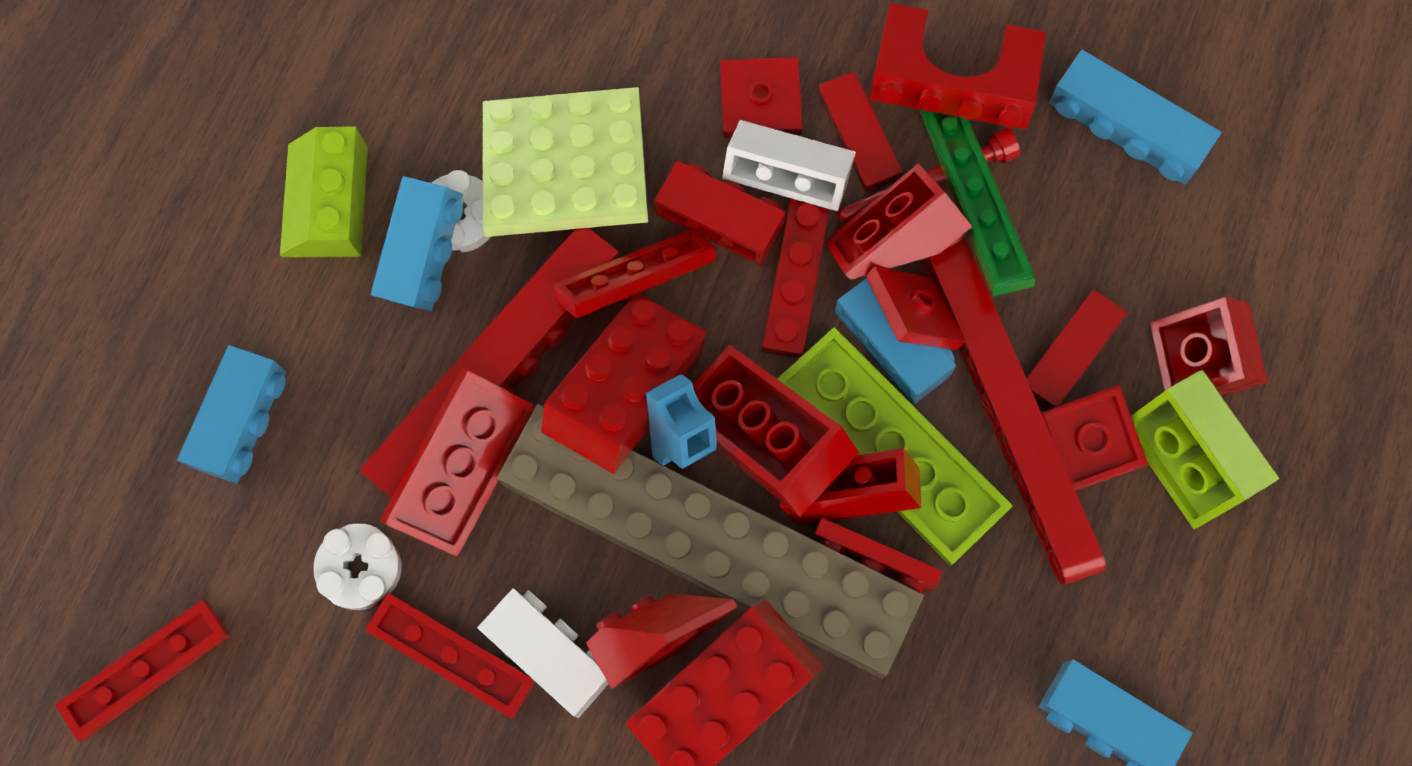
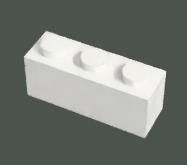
(788, 165)
(545, 651)

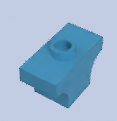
(679, 423)

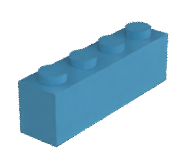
(1134, 118)

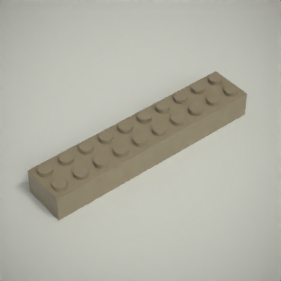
(719, 546)

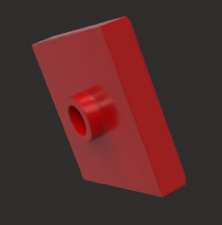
(761, 93)
(915, 309)
(1095, 437)

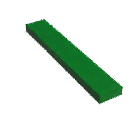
(980, 203)

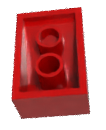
(899, 227)
(653, 633)

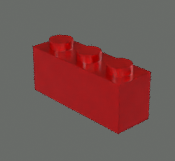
(720, 212)
(867, 487)

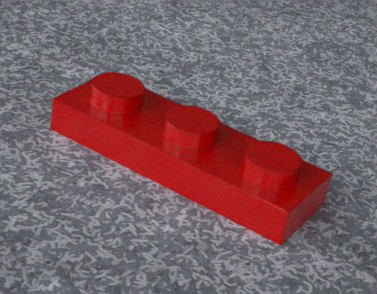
(878, 557)

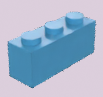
(417, 244)
(910, 366)
(233, 415)
(1112, 718)

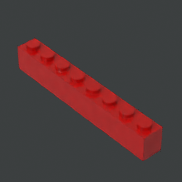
(501, 354)

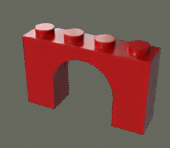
(998, 97)

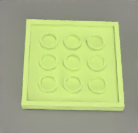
(563, 162)

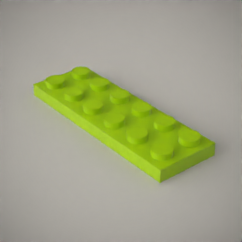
(955, 496)

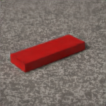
(860, 131)
(1074, 349)

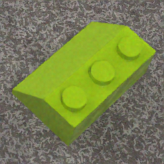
(324, 194)
(1200, 450)

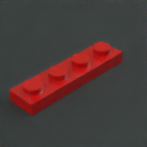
(634, 273)
(795, 279)
(450, 655)
(142, 670)

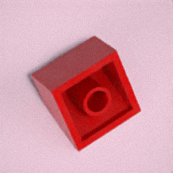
(1212, 339)

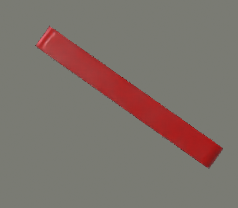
(1016, 418)

